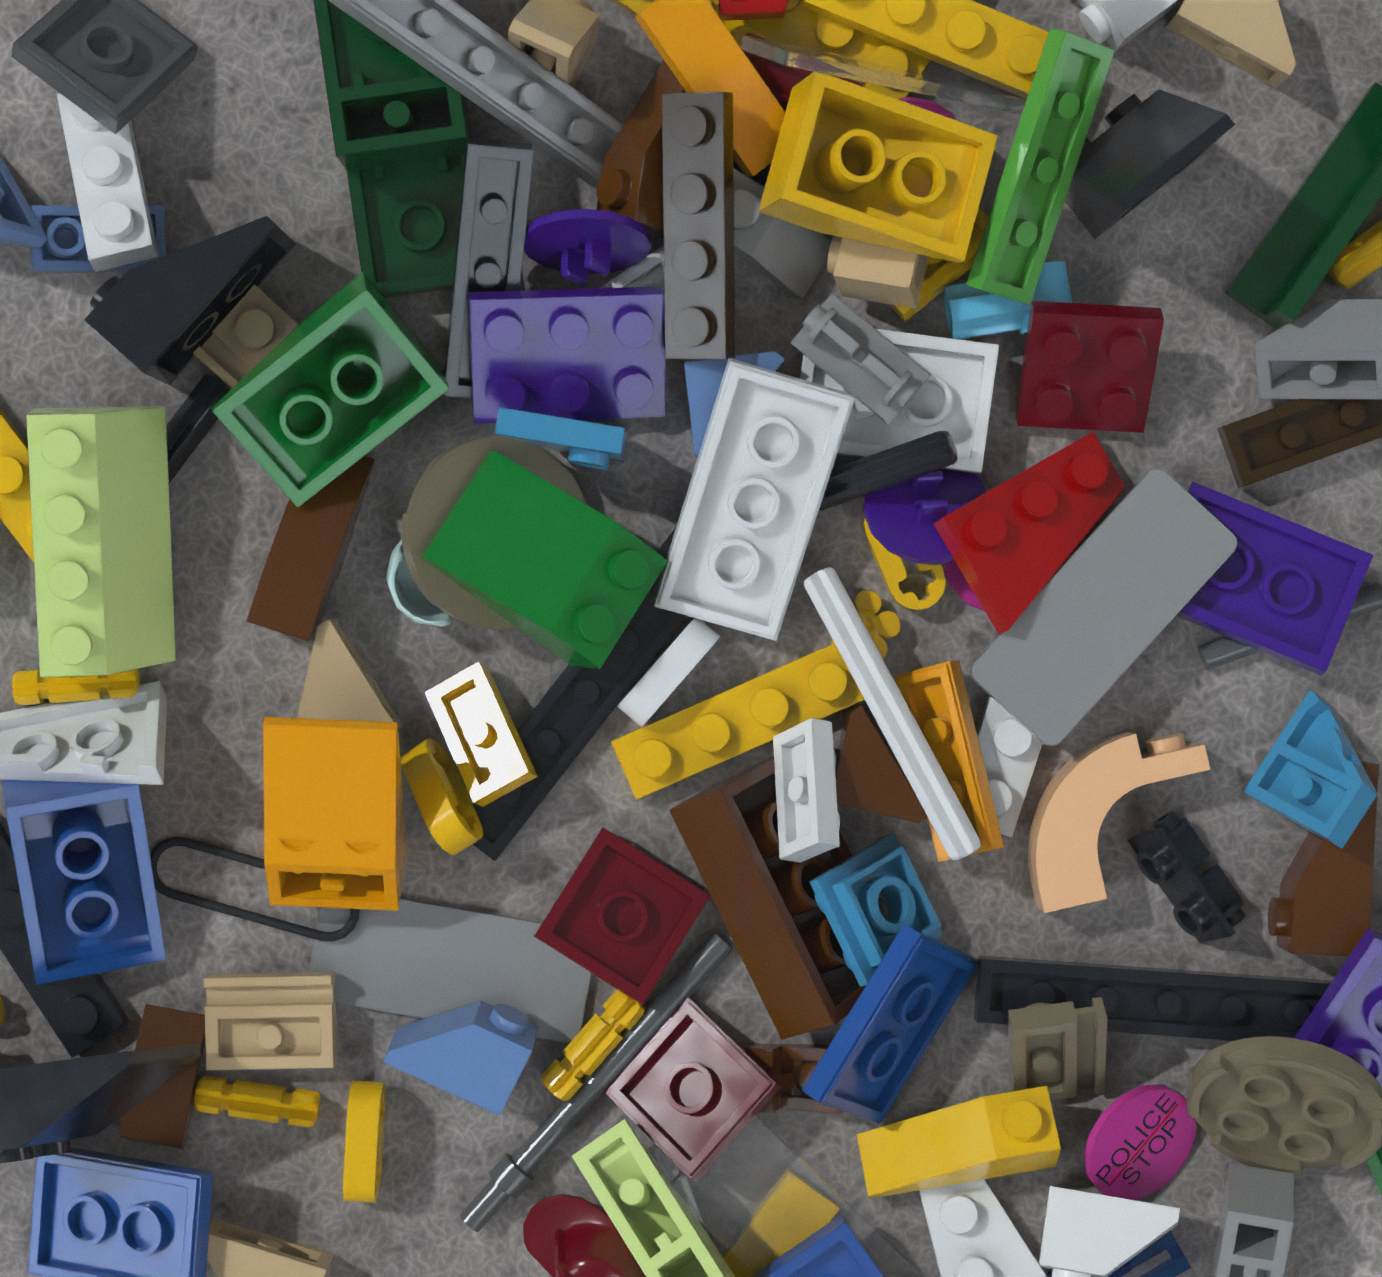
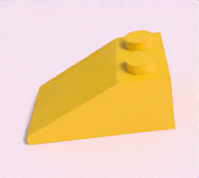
(877, 170)

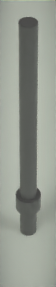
(514, 1172)

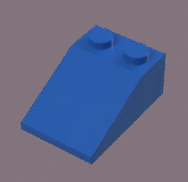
(83, 877)

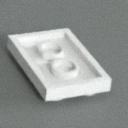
(951, 400)

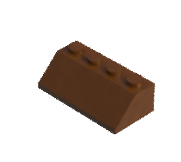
(769, 901)

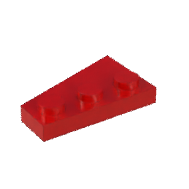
(1028, 527)

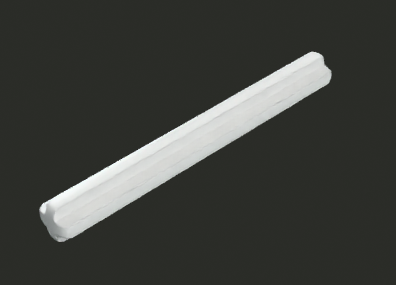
(892, 714)

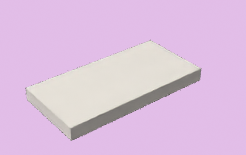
(753, 499)

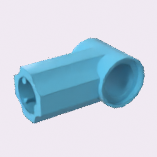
(981, 314)

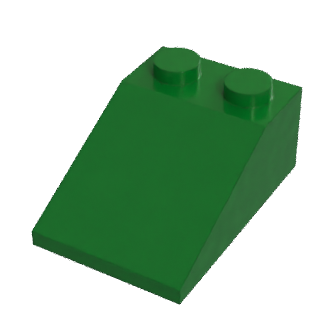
(332, 390)
(544, 561)

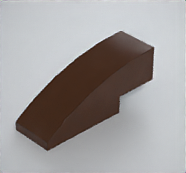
(309, 555)

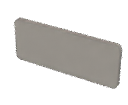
(1103, 607)
(449, 957)

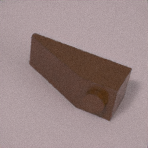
(634, 164)
(1327, 891)

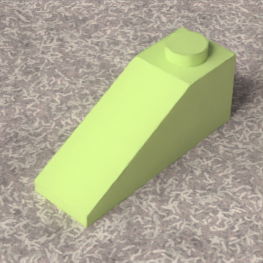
(647, 1207)

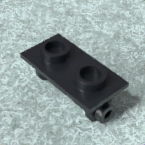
(1202, 903)

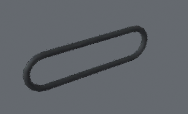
(235, 911)

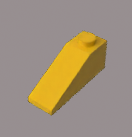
(962, 1144)

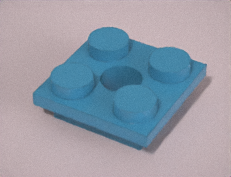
(850, 902)

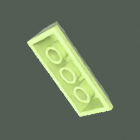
(101, 539)

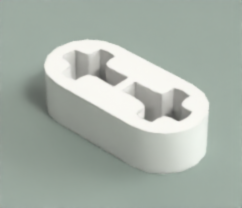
(668, 671)

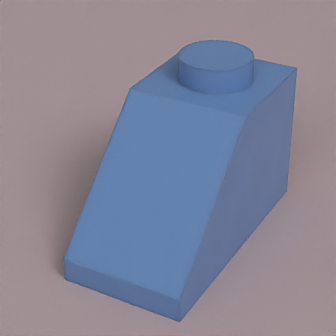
(467, 1051)

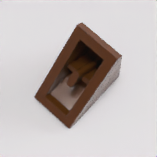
(869, 774)

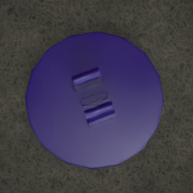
(586, 242)
(905, 513)

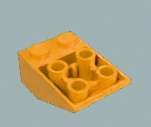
(333, 813)

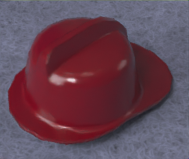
(577, 1240)

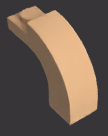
(1075, 802)

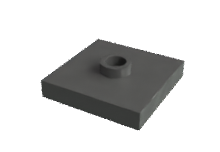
(105, 56)

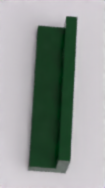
(1316, 219)

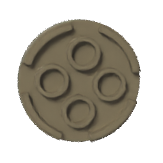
(436, 496)
(1286, 1104)

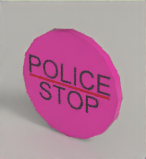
(1139, 1142)

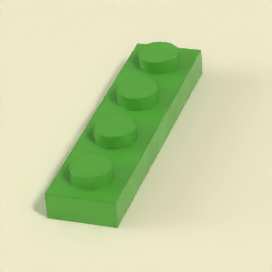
(1040, 166)

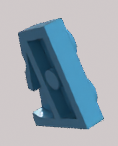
(587, 443)
(1314, 774)

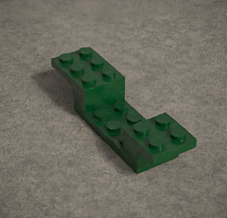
(402, 152)

